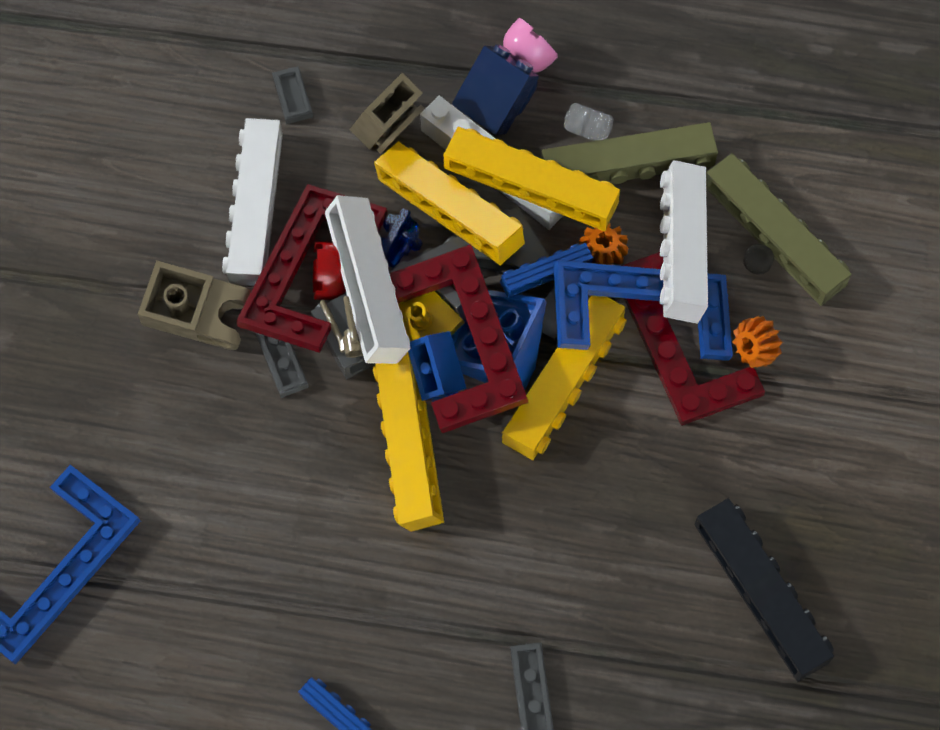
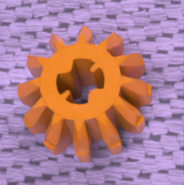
(606, 246)
(757, 342)

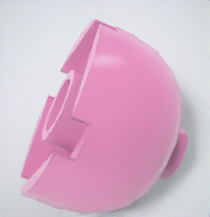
(528, 46)

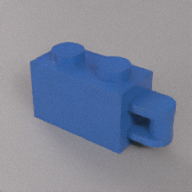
(436, 366)

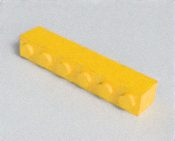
(531, 178)
(450, 202)
(561, 380)
(409, 447)

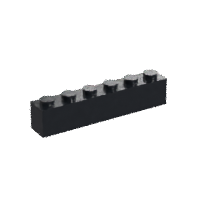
(764, 590)

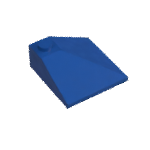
(522, 326)

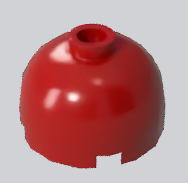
(327, 272)

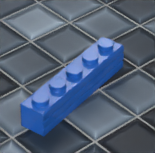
(542, 270)
(330, 706)

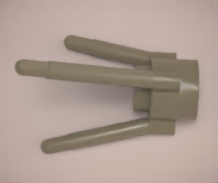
(350, 342)

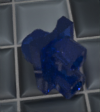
(401, 238)

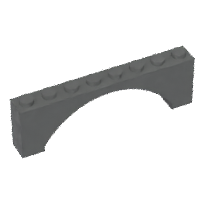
(528, 253)

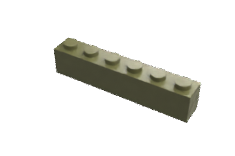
(638, 154)
(777, 228)

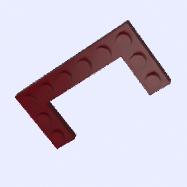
(262, 308)
(504, 385)
(686, 396)

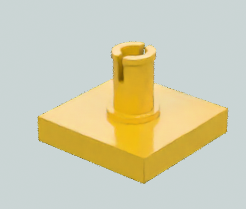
(428, 316)

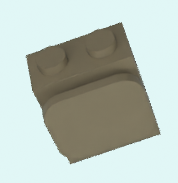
(388, 114)

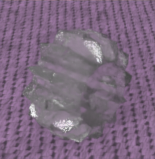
(588, 122)

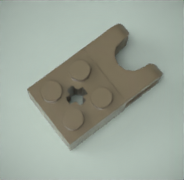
(201, 305)

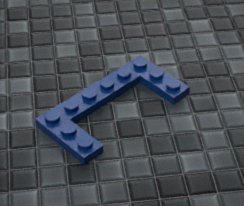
(579, 279)
(110, 529)

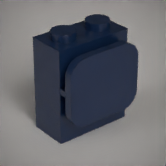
(496, 89)

